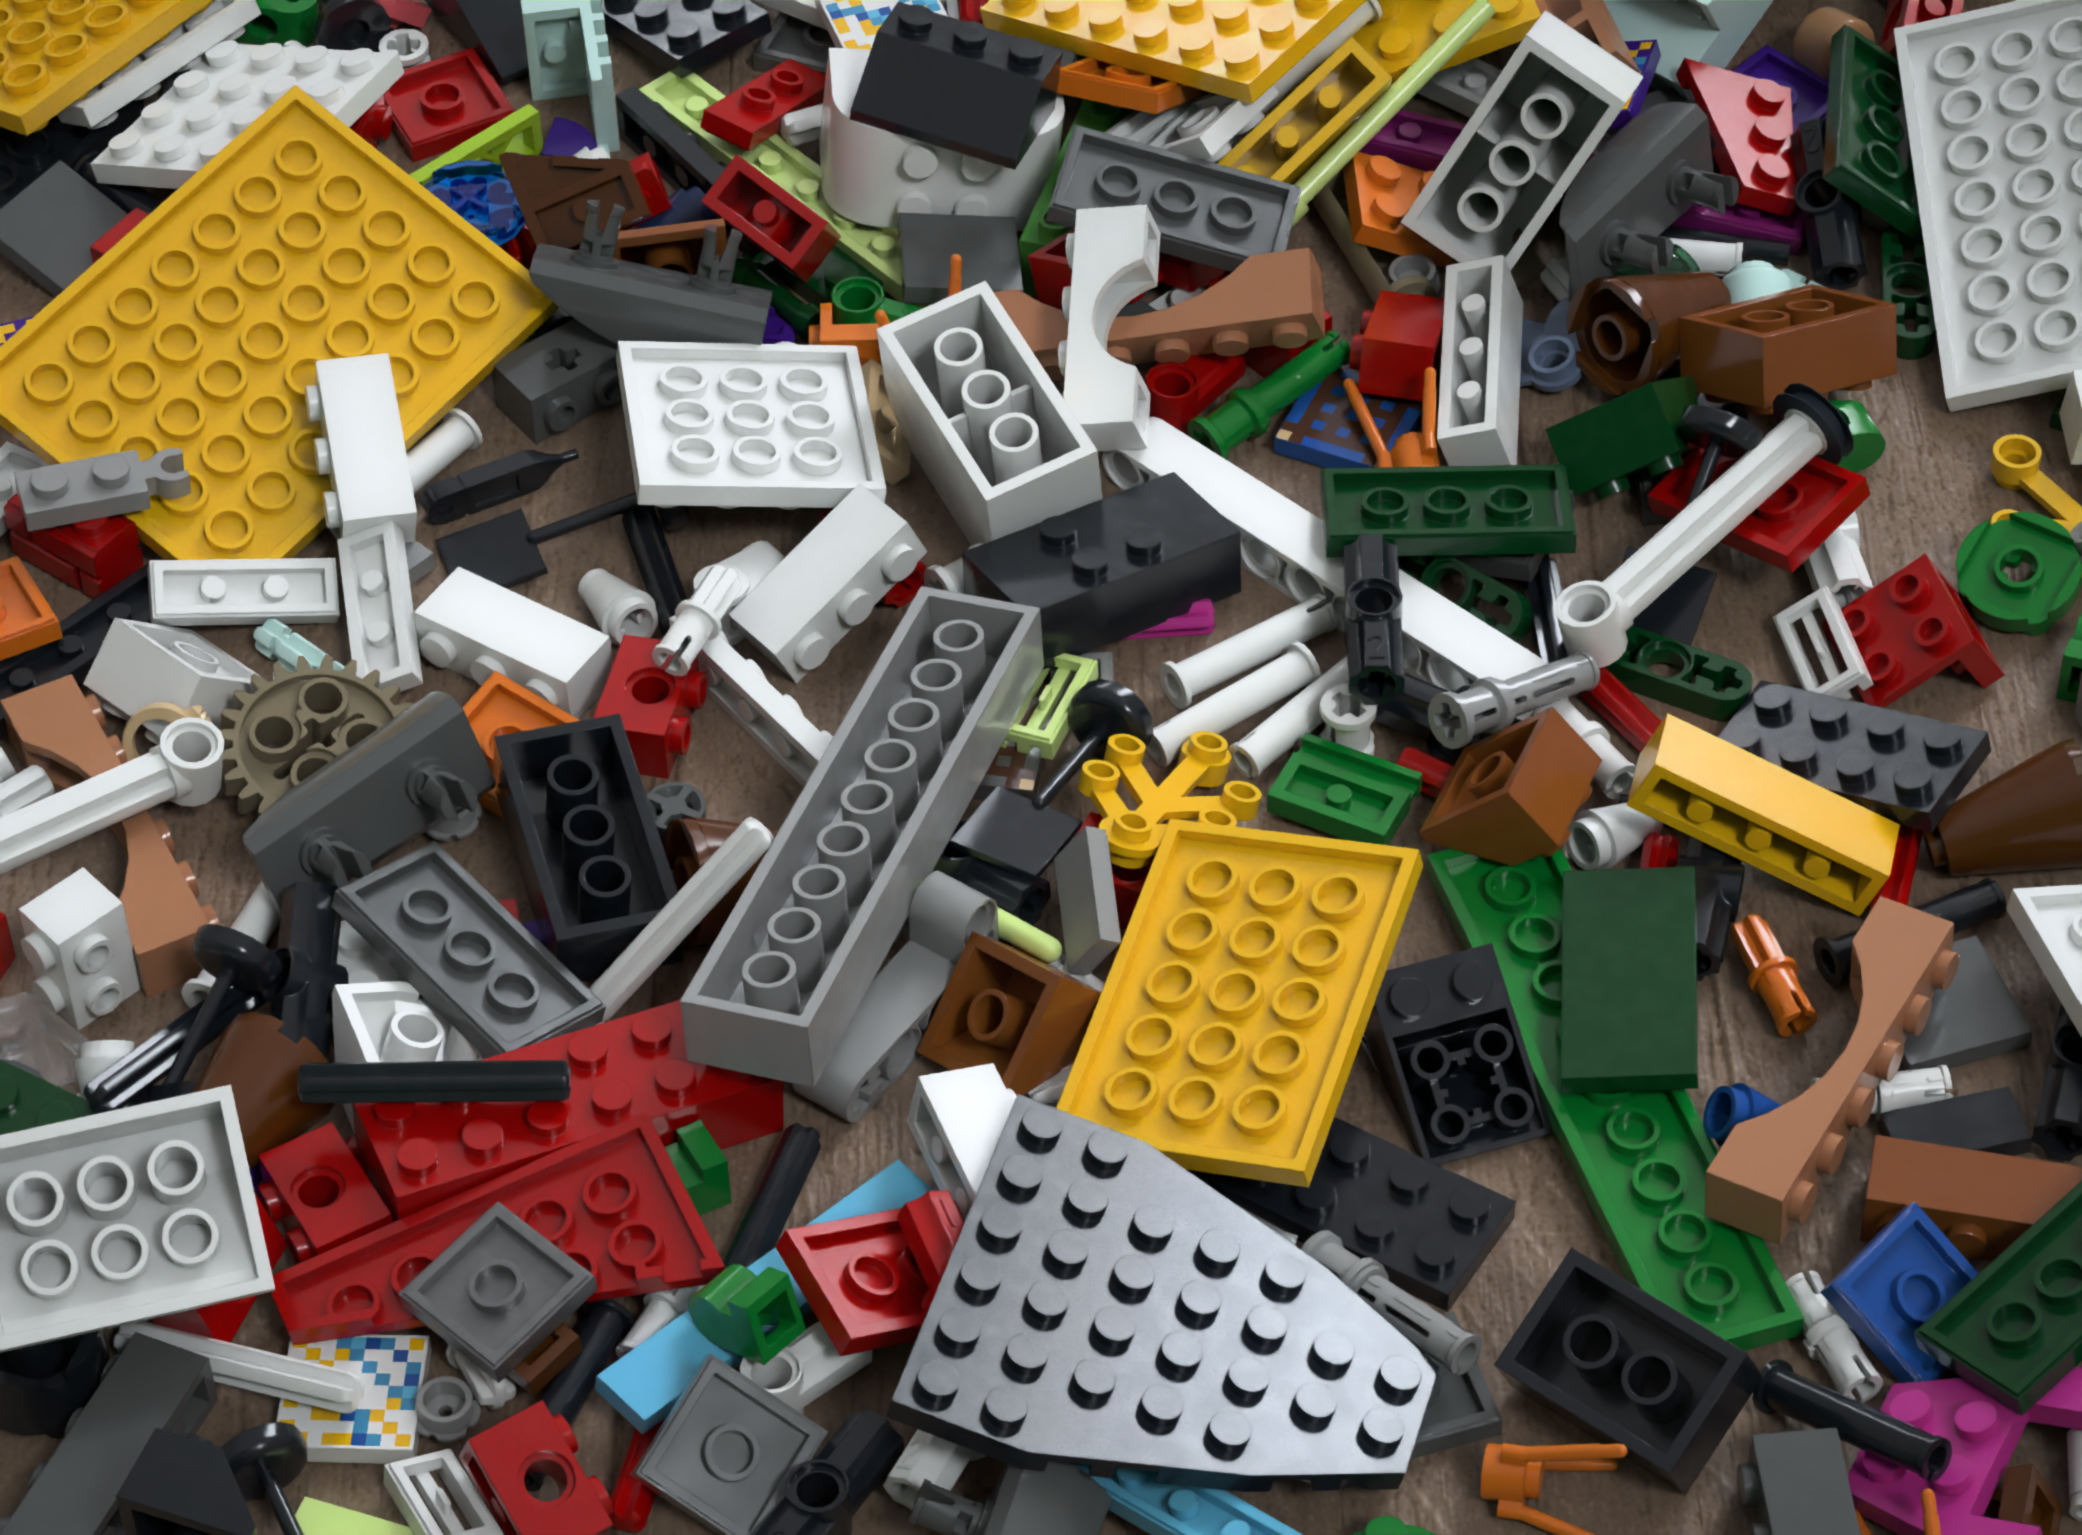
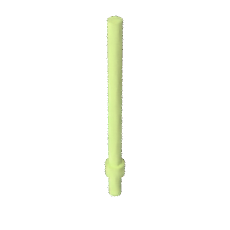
(1391, 102)

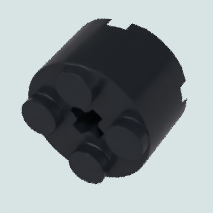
(49, 1383)

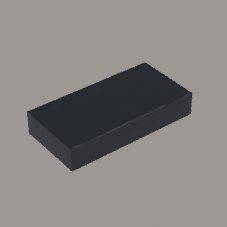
(1974, 1121)

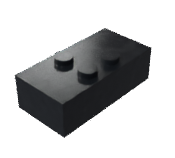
(1112, 565)
(583, 839)

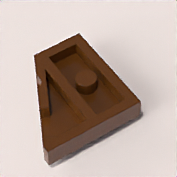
(556, 189)

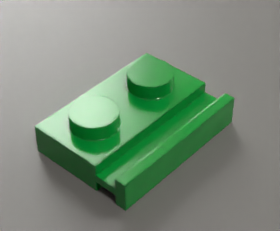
(1344, 791)

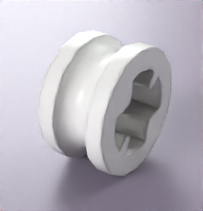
(409, 44)

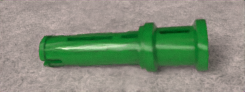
(1249, 410)

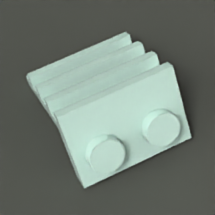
(572, 58)

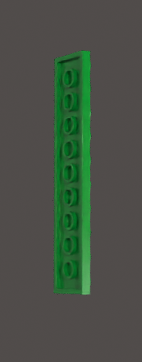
(1631, 1151)

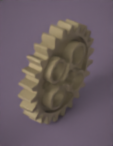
(284, 715)

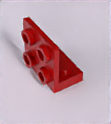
(1913, 631)

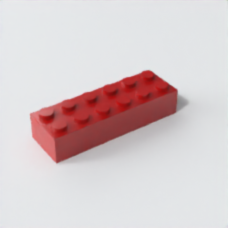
(617, 1072)

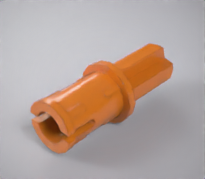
(1773, 976)

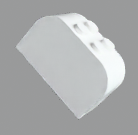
(1522, 145)
(878, 173)
(985, 417)

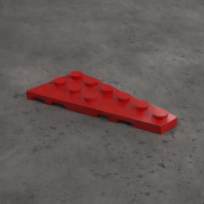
(600, 1201)

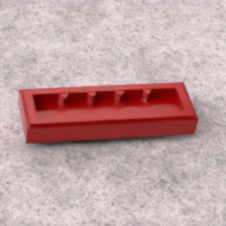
(757, 108)

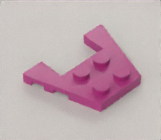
(1982, 1443)

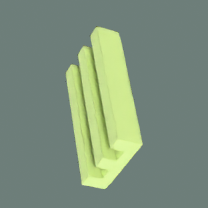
(1058, 726)

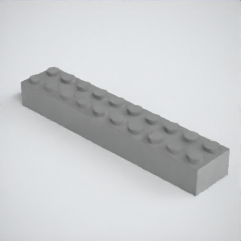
(862, 838)

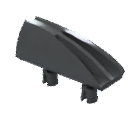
(1638, 189)
(646, 301)
(371, 799)
(1022, 1503)

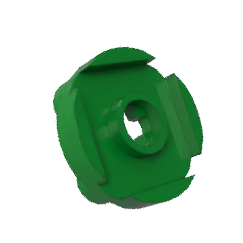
(2023, 605)

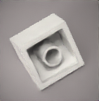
(163, 664)

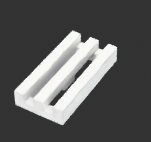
(1839, 682)
(457, 1482)

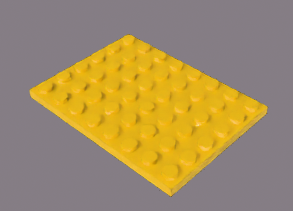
(225, 299)

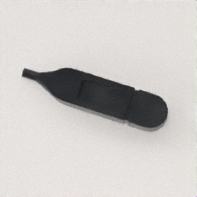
(490, 484)

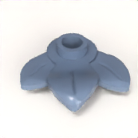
(1549, 352)

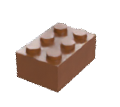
(1786, 338)

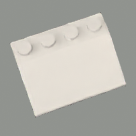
(126, 1218)

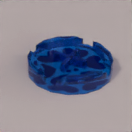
(480, 196)

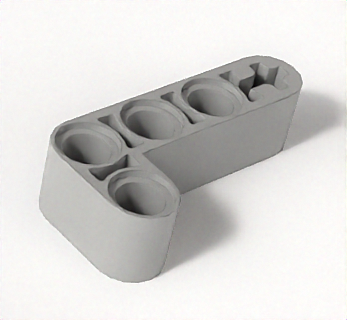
(903, 998)

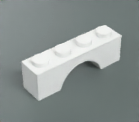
(1111, 264)

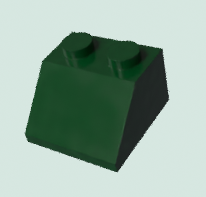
(1625, 438)

